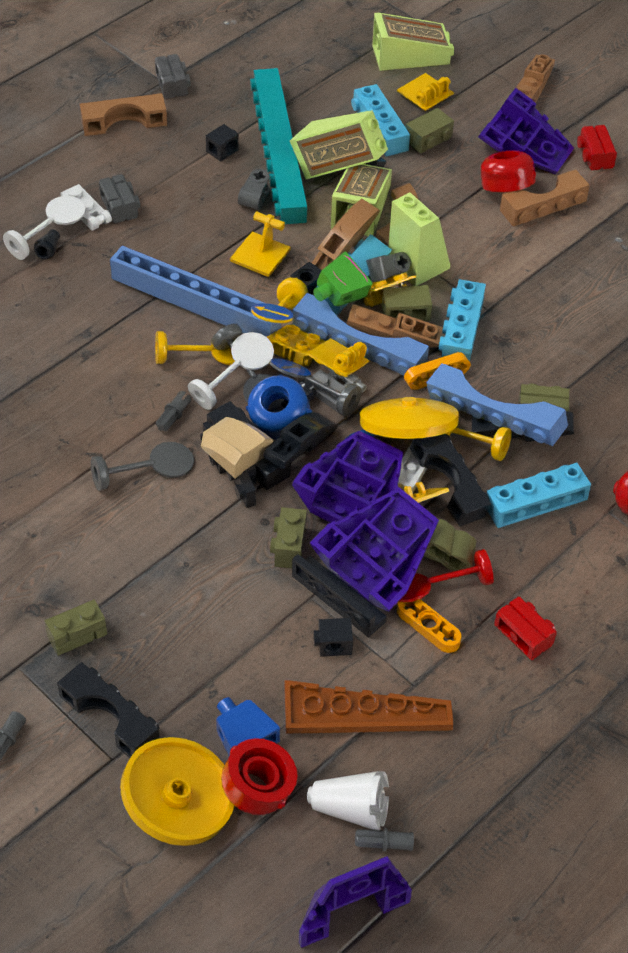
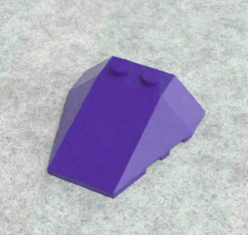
(524, 129)
(349, 477)
(378, 547)
(374, 878)

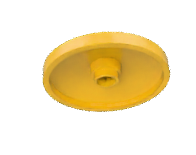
(409, 418)
(176, 791)

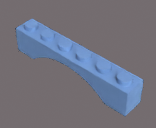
(392, 353)
(536, 420)

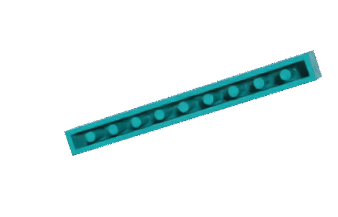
(276, 136)

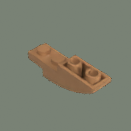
(536, 76)
(346, 233)
(389, 327)

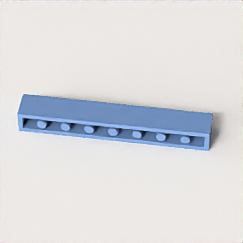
(188, 291)

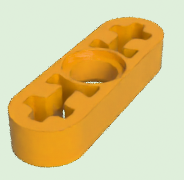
(418, 375)
(432, 634)

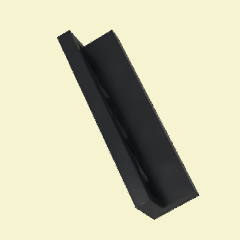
(337, 595)

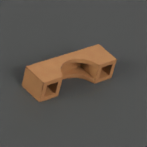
(100, 115)
(524, 206)

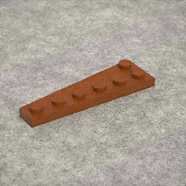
(343, 711)

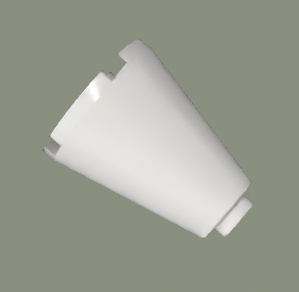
(353, 798)

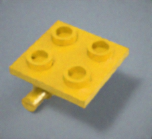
(259, 251)

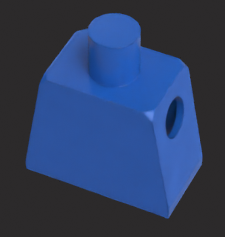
(244, 723)

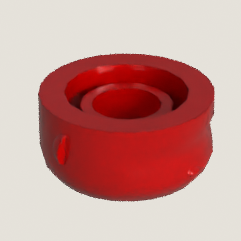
(507, 171)
(269, 763)

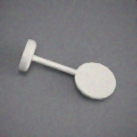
(61, 210)
(249, 351)

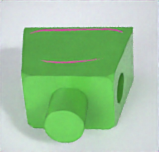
(342, 282)

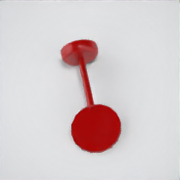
(421, 584)

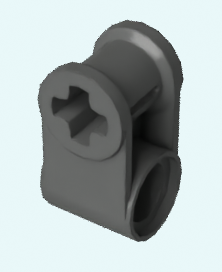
(255, 190)
(387, 266)

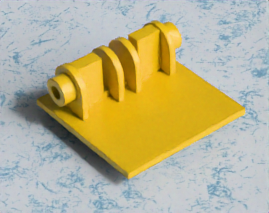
(426, 91)
(375, 294)
(294, 343)
(340, 358)

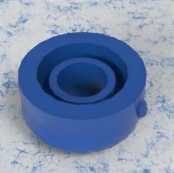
(270, 390)

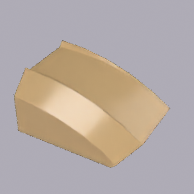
(235, 445)

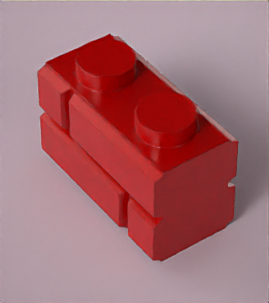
(597, 147)
(525, 627)

